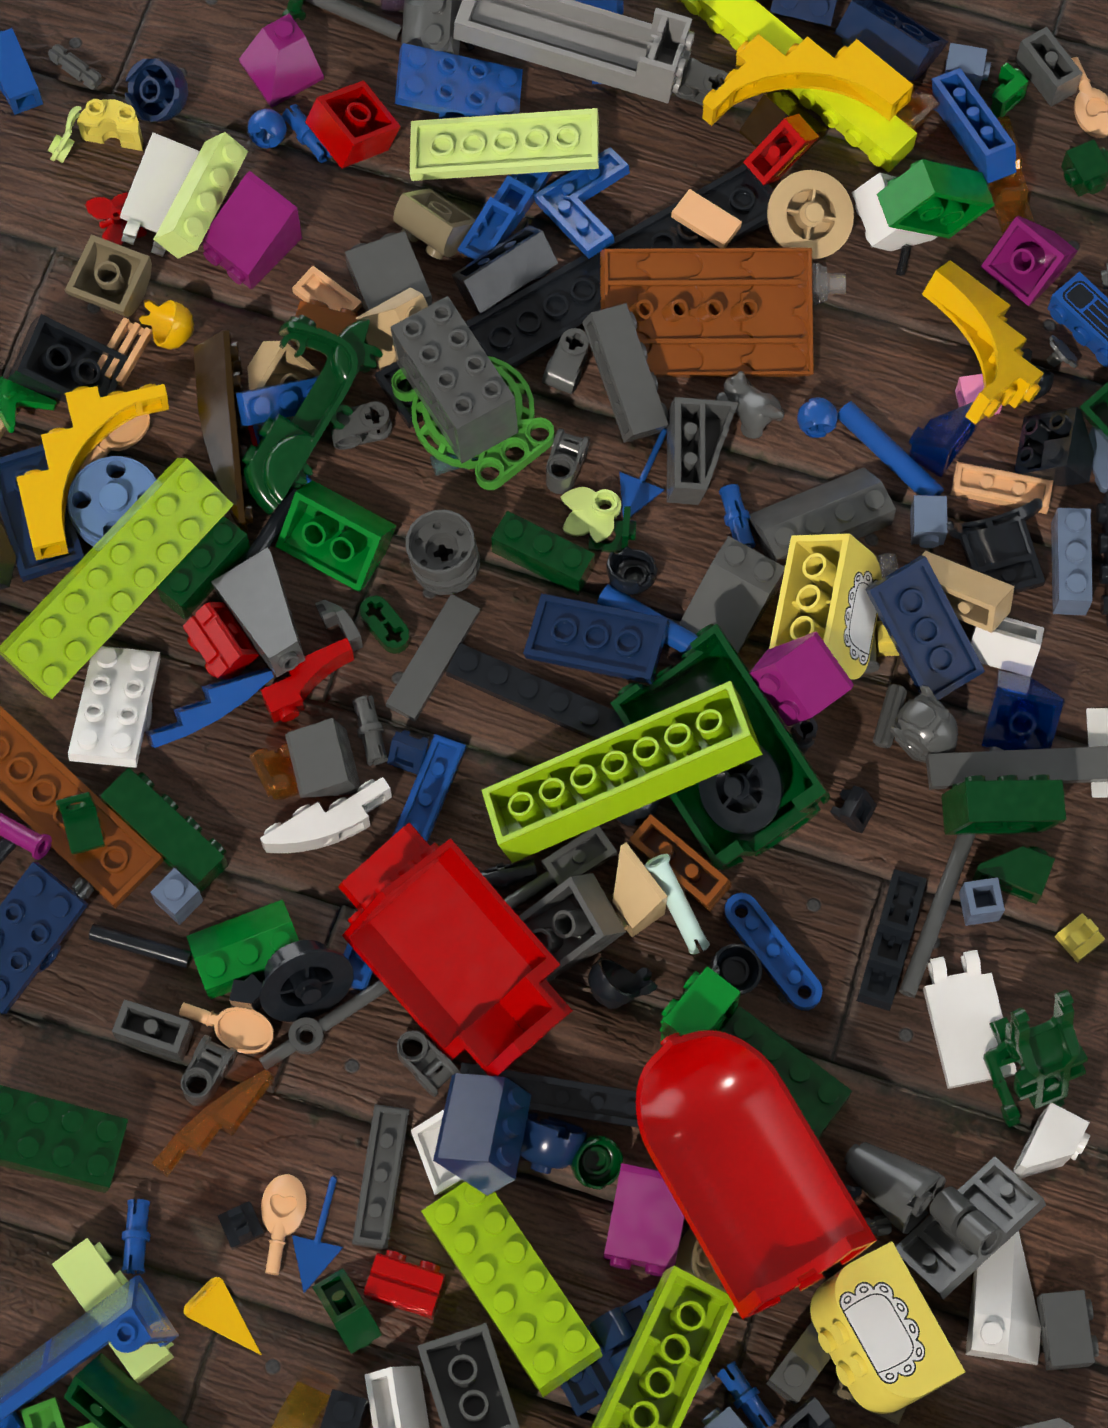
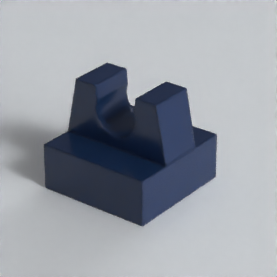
(407, 752)

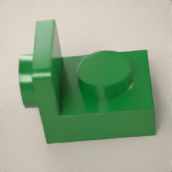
(1010, 92)

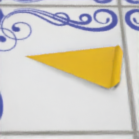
(217, 1311)

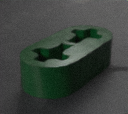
(379, 629)

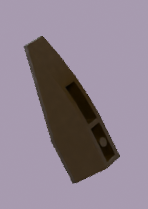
(217, 382)

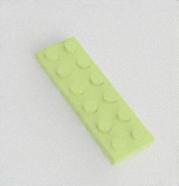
(504, 144)

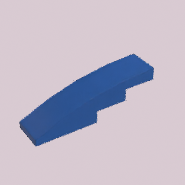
(502, 213)
(219, 700)

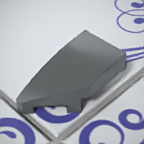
(332, 615)

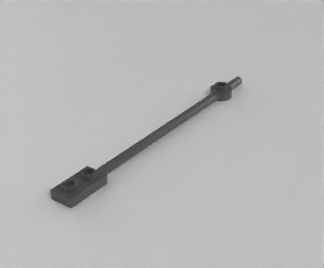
(573, 859)

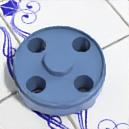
(107, 495)

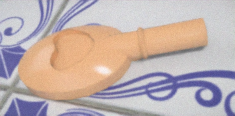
(1091, 107)
(121, 438)
(235, 1027)
(282, 1214)

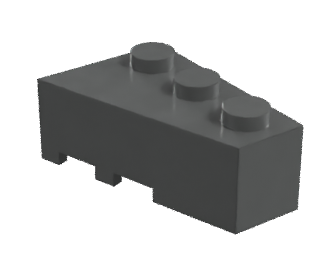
(694, 445)

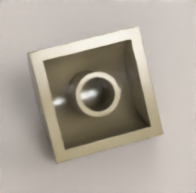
(433, 221)
(110, 276)

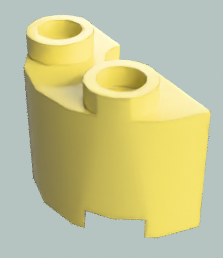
(108, 120)

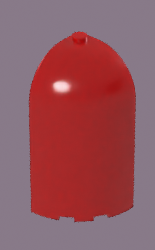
(745, 1168)

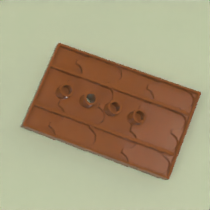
(716, 308)

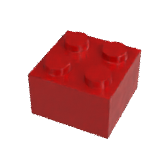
(352, 124)

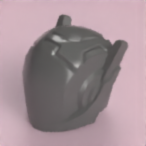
(925, 727)

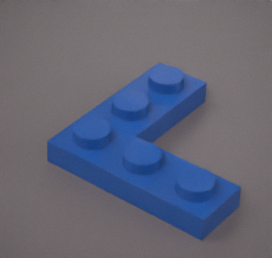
(565, 197)

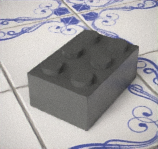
(468, 1380)

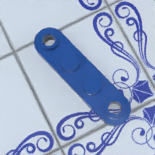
(774, 951)

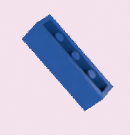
(974, 125)

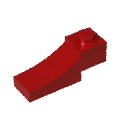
(286, 697)

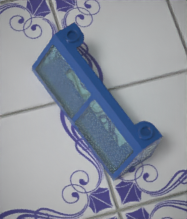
(124, 1318)

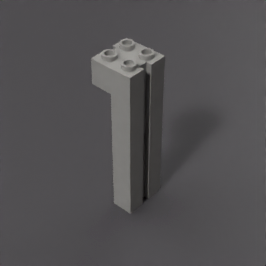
(584, 41)

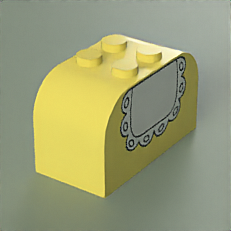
(828, 595)
(882, 1333)

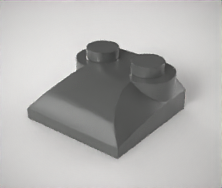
(431, 24)

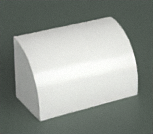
(1010, 646)
(397, 1398)

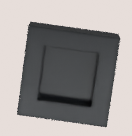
(856, 809)
(241, 1225)

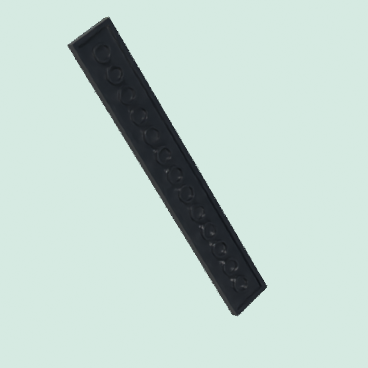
(562, 300)

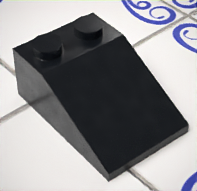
(61, 359)

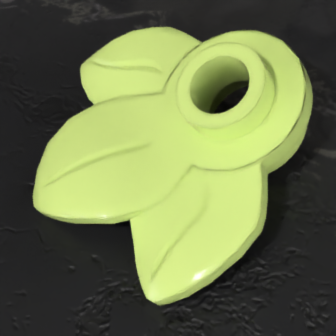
(62, 145)
(587, 515)

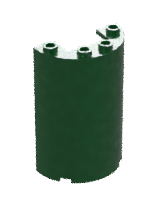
(704, 667)

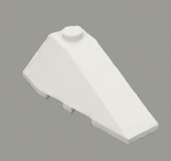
(1003, 1308)

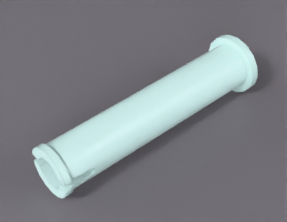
(677, 903)

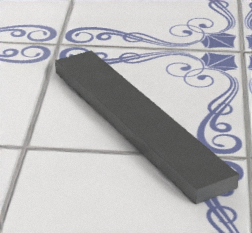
(1064, 764)

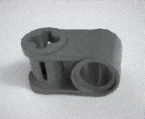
(699, 81)
(566, 364)
(360, 426)
(567, 456)
(427, 1063)
(210, 1065)

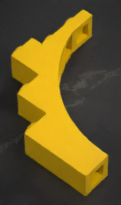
(852, 73)
(997, 345)
(93, 419)

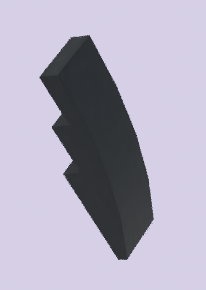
(891, 940)

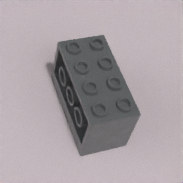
(455, 379)

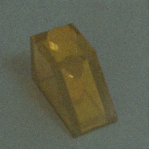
(302, 1408)

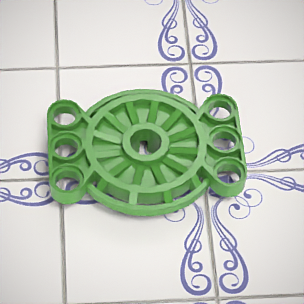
(496, 455)

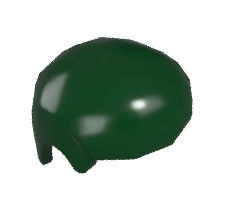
(597, 1162)

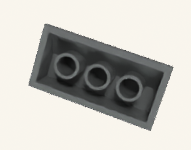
(845, 505)

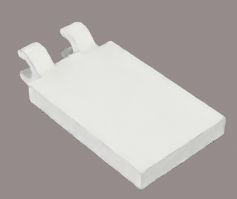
(156, 187)
(960, 1019)

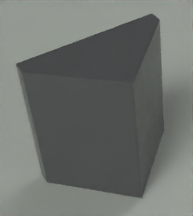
(323, 760)

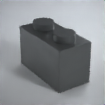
(1048, 66)
(153, 1030)
(1066, 1330)

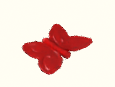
(109, 212)

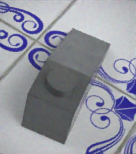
(799, 1367)

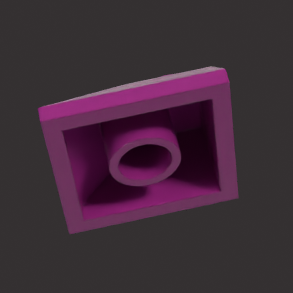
(281, 61)
(1028, 259)

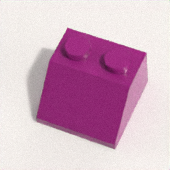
(800, 678)

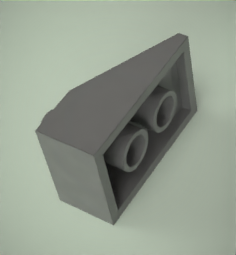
(734, 592)
(574, 921)

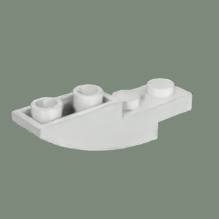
(315, 829)

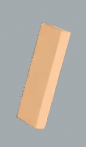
(1000, 486)

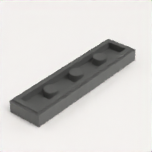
(433, 657)
(381, 1177)

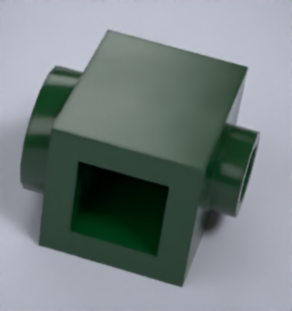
(1086, 168)

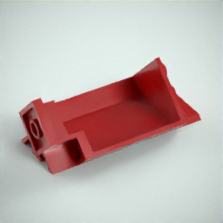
(452, 951)

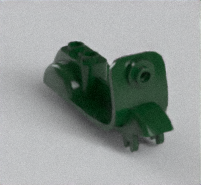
(287, 444)

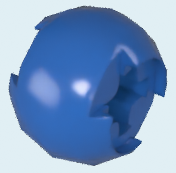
(267, 128)
(817, 417)

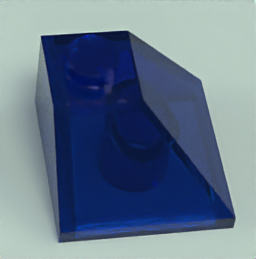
(942, 440)
(1021, 714)

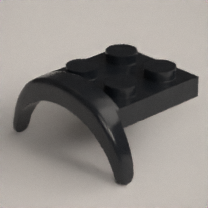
(1002, 547)

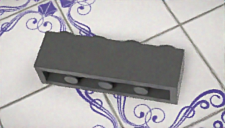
(626, 372)

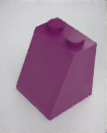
(252, 231)
(643, 1222)

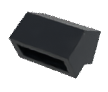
(246, 993)

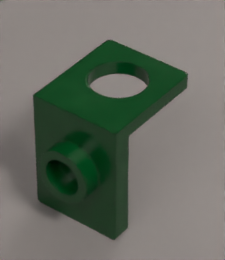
(624, 531)
(81, 823)

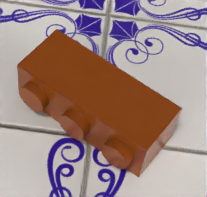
(691, 870)

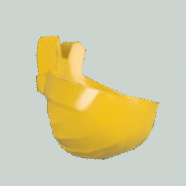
(170, 323)

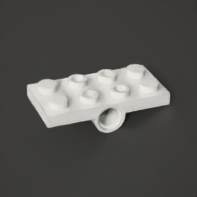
(115, 707)

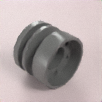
(442, 535)

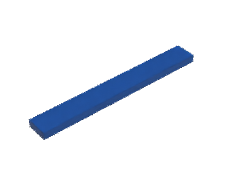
(422, 812)

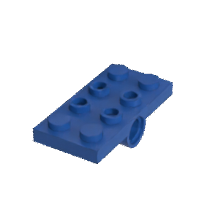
(455, 84)

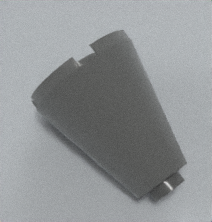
(894, 1184)

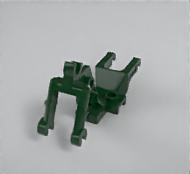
(1046, 1054)

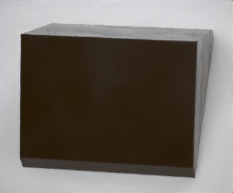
(770, 112)

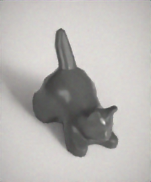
(754, 407)

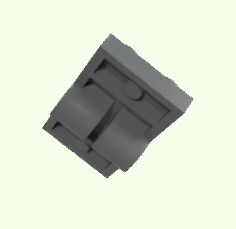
(968, 1226)

